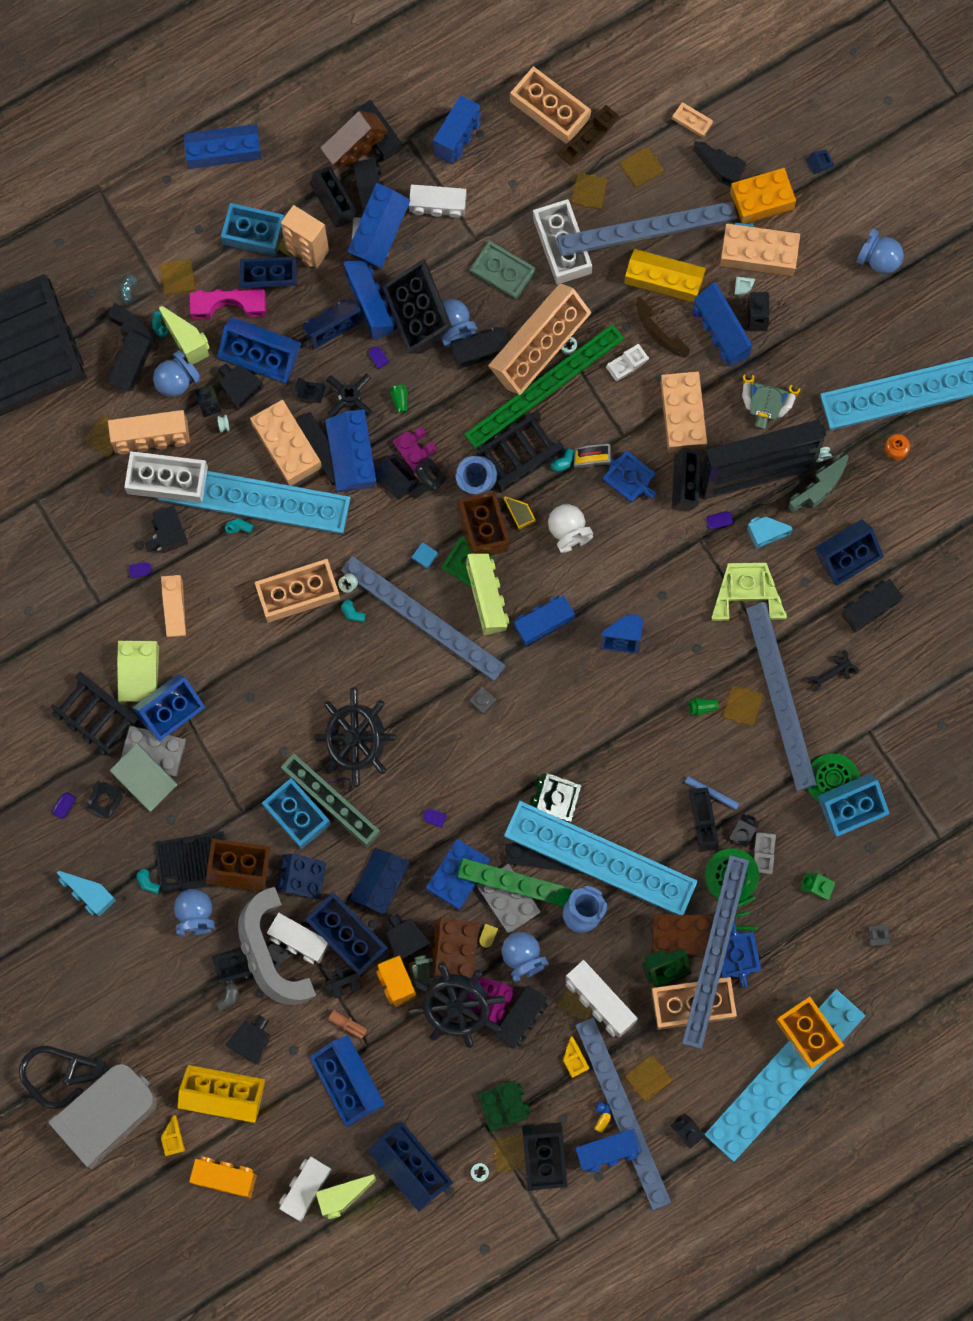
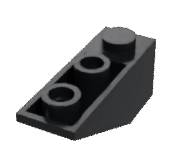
(722, 166)

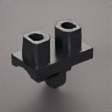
(334, 985)

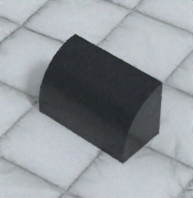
(396, 476)

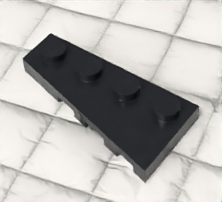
(525, 857)

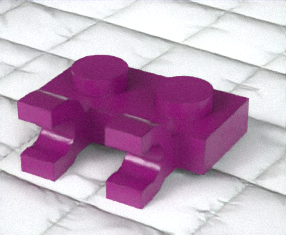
(410, 450)

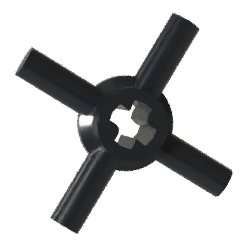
(349, 389)

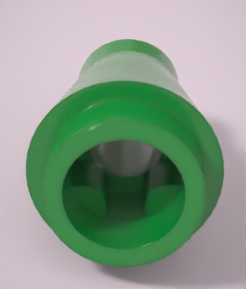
(399, 396)
(701, 706)

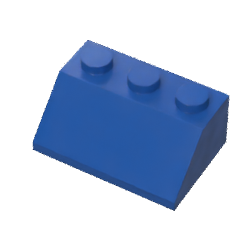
(623, 635)
(169, 707)

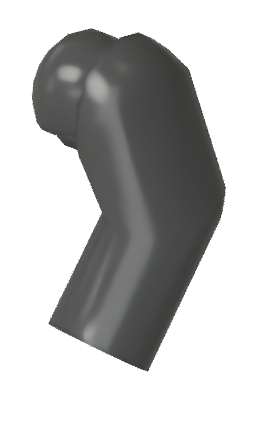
(230, 997)

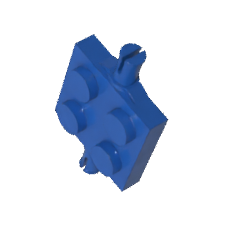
(629, 477)
(740, 956)

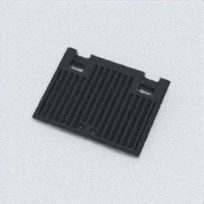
(184, 860)

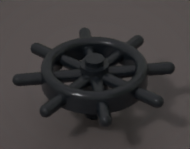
(355, 737)
(456, 1005)

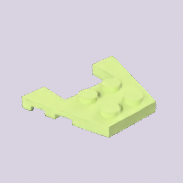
(748, 583)

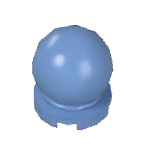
(881, 253)
(459, 318)
(174, 376)
(476, 474)
(584, 909)
(193, 911)
(522, 954)

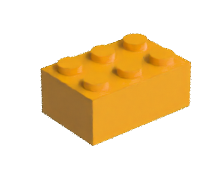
(763, 196)
(394, 976)
(809, 1033)
(223, 1177)

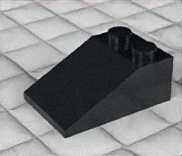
(544, 1156)

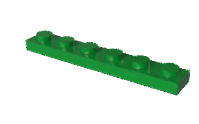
(513, 882)

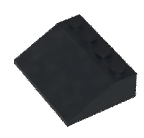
(417, 308)

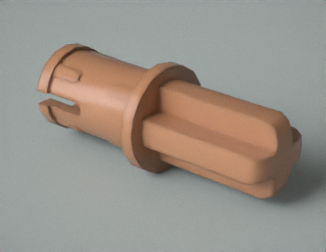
(347, 1024)

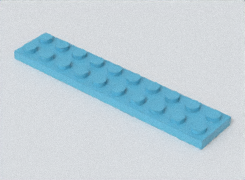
(898, 394)
(272, 502)
(600, 858)
(776, 1085)

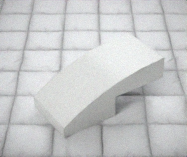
(627, 362)

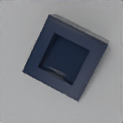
(819, 161)

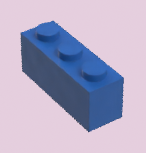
(543, 619)
(609, 1150)

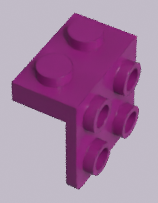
(495, 988)

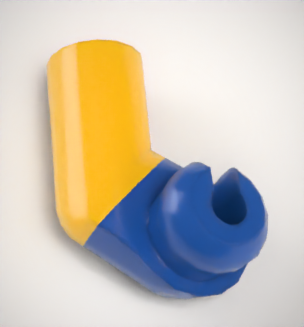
(605, 1116)

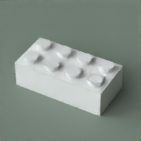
(558, 221)
(166, 477)
(601, 999)

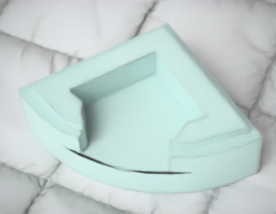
(743, 285)

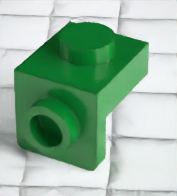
(818, 885)

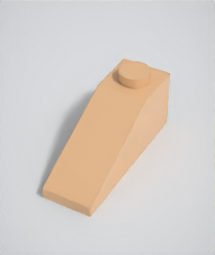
(173, 605)

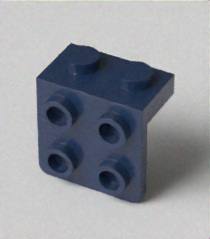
(300, 876)

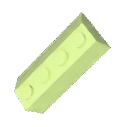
(486, 593)

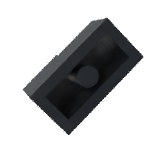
(170, 532)

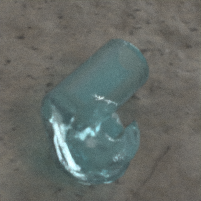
(126, 284)

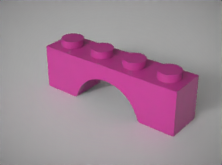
(204, 303)

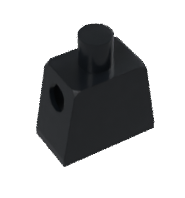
(758, 309)
(239, 385)
(406, 938)
(250, 1040)

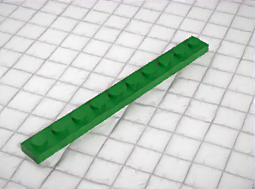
(544, 387)

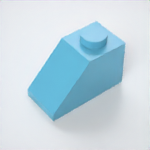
(766, 530)

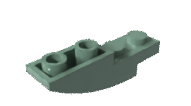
(825, 482)

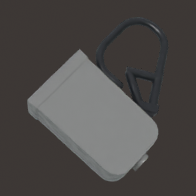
(101, 1113)

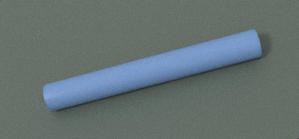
(713, 793)

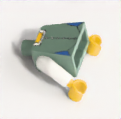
(767, 401)

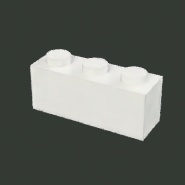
(437, 201)
(297, 939)
(304, 1188)

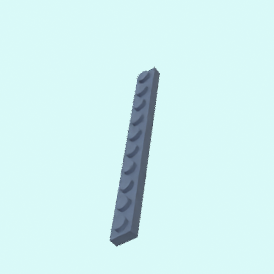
(646, 228)
(424, 619)
(781, 696)
(715, 952)
(622, 1111)

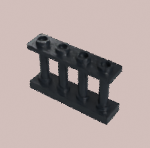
(536, 460)
(98, 696)

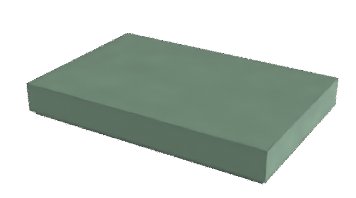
(502, 270)
(144, 777)

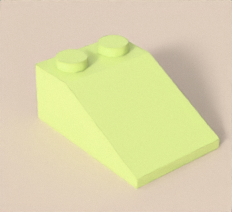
(186, 336)
(137, 669)
(340, 1197)

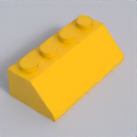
(664, 275)
(221, 1093)

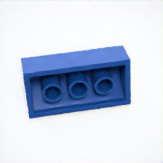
(222, 146)
(378, 226)
(368, 298)
(722, 325)
(258, 349)
(350, 451)
(347, 1080)

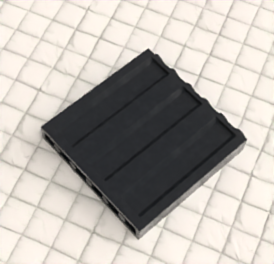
(34, 345)
(761, 459)

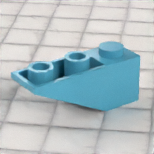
(92, 893)

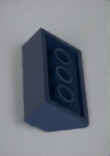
(347, 934)
(410, 1166)

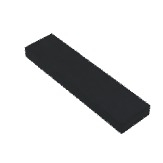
(318, 442)

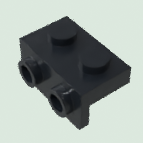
(231, 966)

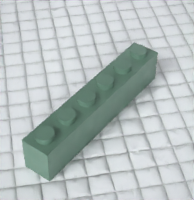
(330, 800)

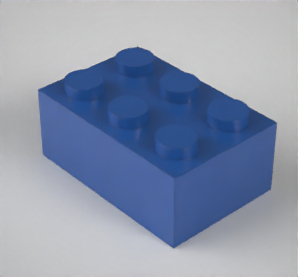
(457, 130)
(444, 882)

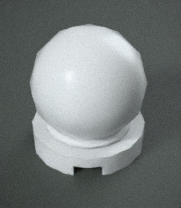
(568, 526)

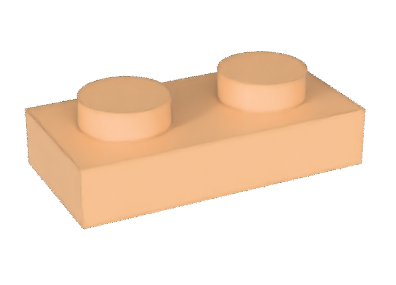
(692, 120)

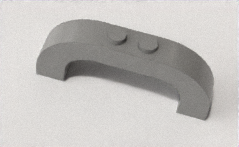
(258, 955)

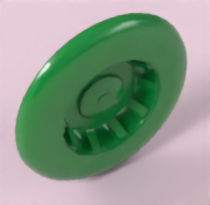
(833, 776)
(719, 859)

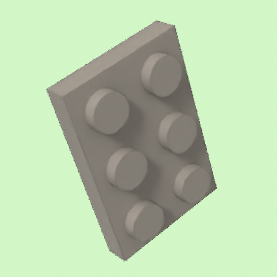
(166, 752)
(509, 908)

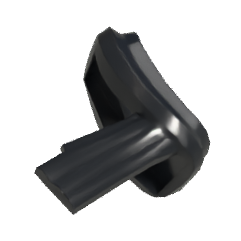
(428, 482)
(99, 789)

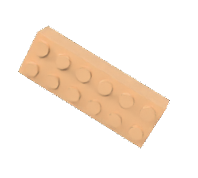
(539, 339)

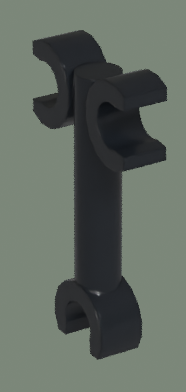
(844, 665)

